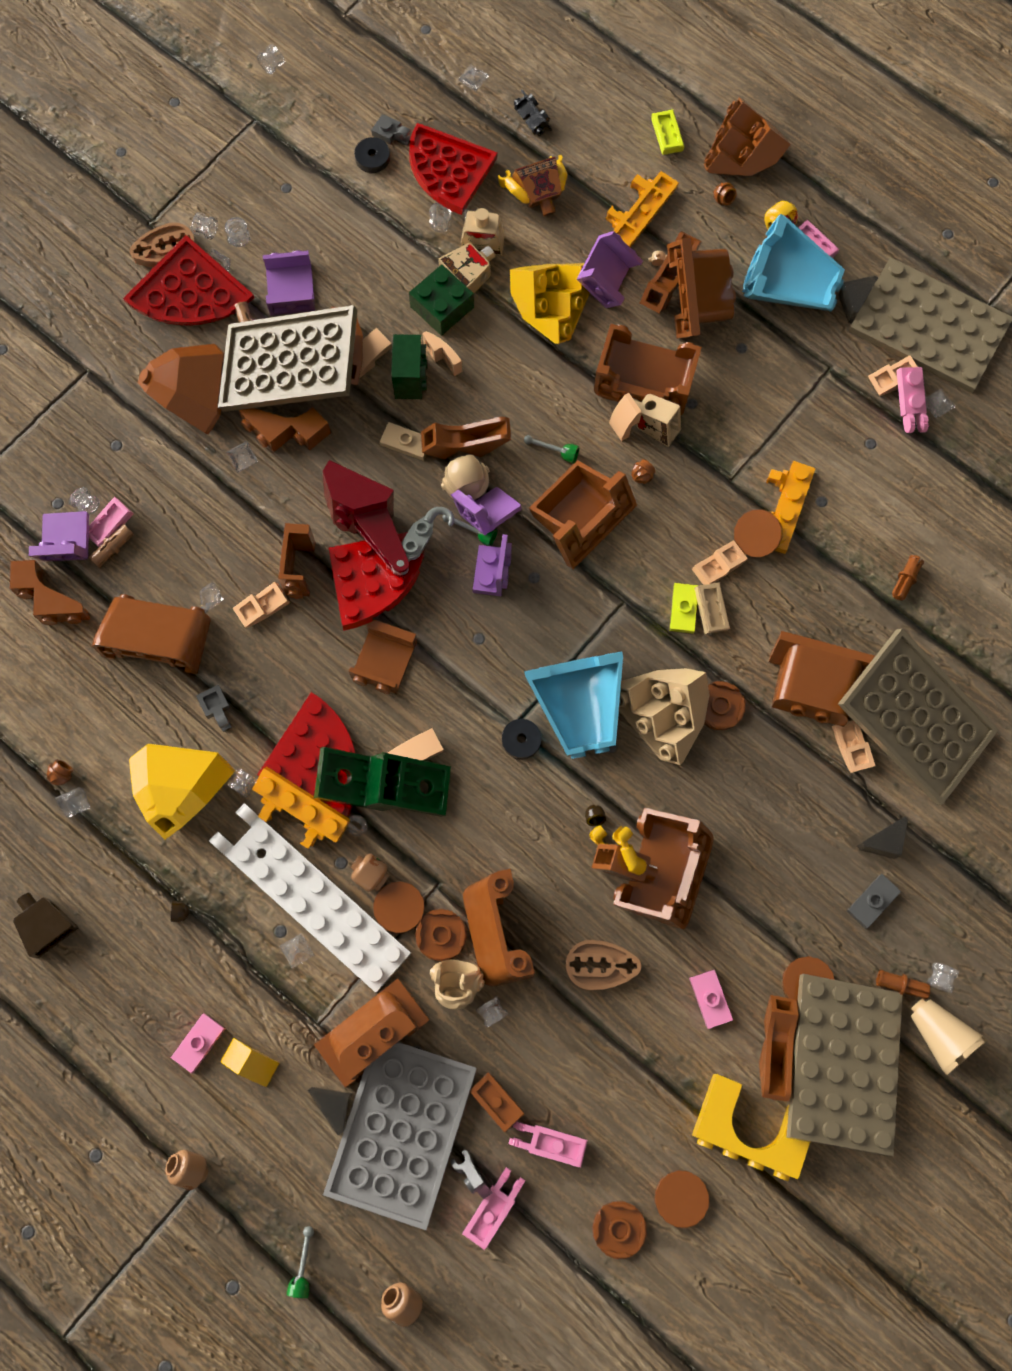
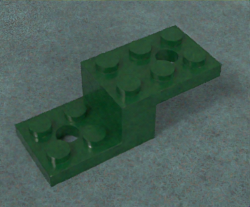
(382, 782)

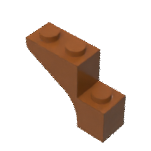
(662, 286)
(276, 430)
(473, 438)
(49, 605)
(777, 1050)

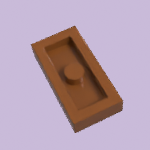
(497, 1102)

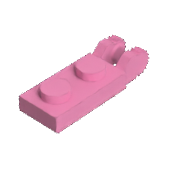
(912, 399)
(552, 1144)
(492, 1212)

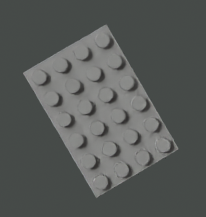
(400, 1134)

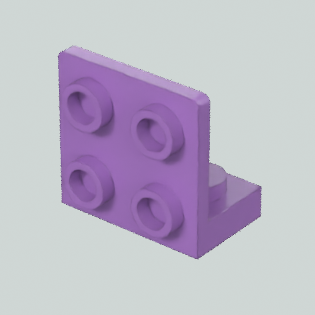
(488, 510)
(63, 537)
(492, 568)

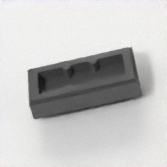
(873, 901)

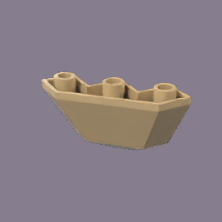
(666, 709)

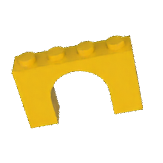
(716, 1128)

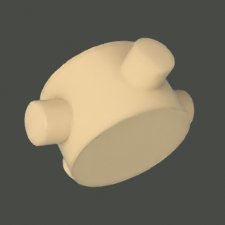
(657, 258)

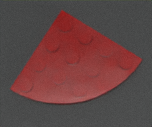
(448, 166)
(187, 288)
(366, 583)
(299, 747)

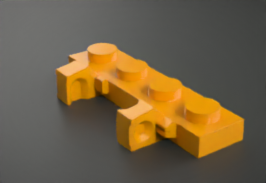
(652, 197)
(793, 489)
(284, 795)

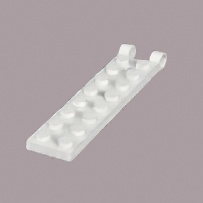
(314, 901)

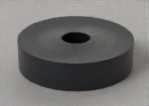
(374, 163)
(524, 728)

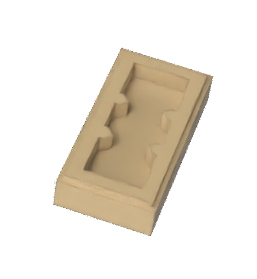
(402, 441)
(712, 608)

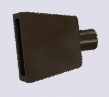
(41, 925)

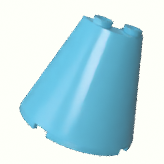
(792, 270)
(581, 701)

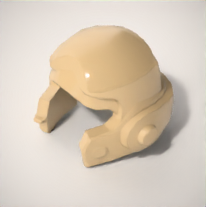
(467, 476)
(456, 983)

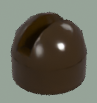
(595, 815)
(179, 911)

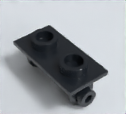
(527, 106)

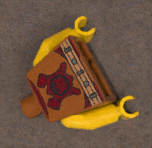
(537, 183)
(621, 860)

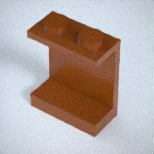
(295, 538)
(384, 657)

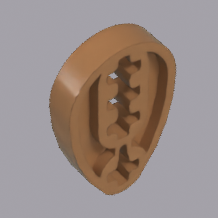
(154, 239)
(596, 980)

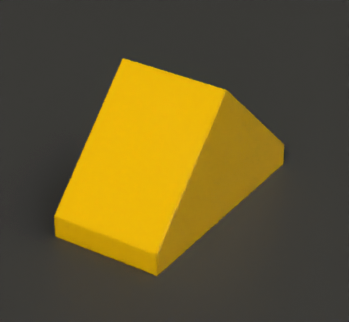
(249, 1063)

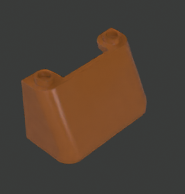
(644, 369)
(153, 632)
(680, 853)
(487, 933)

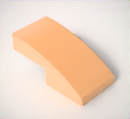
(374, 346)
(441, 350)
(885, 379)
(625, 416)
(720, 563)
(259, 607)
(420, 747)
(853, 747)

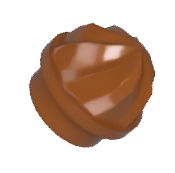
(725, 193)
(643, 472)
(59, 772)

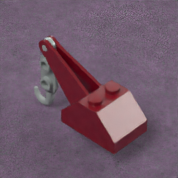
(368, 509)

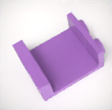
(607, 268)
(289, 283)

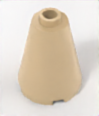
(945, 1034)

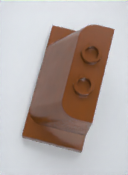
(703, 286)
(583, 509)
(815, 677)
(371, 1032)

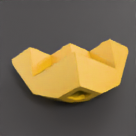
(550, 298)
(175, 784)

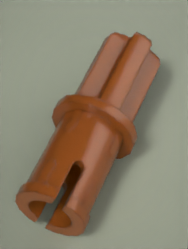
(907, 577)
(903, 984)

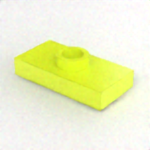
(667, 132)
(683, 608)

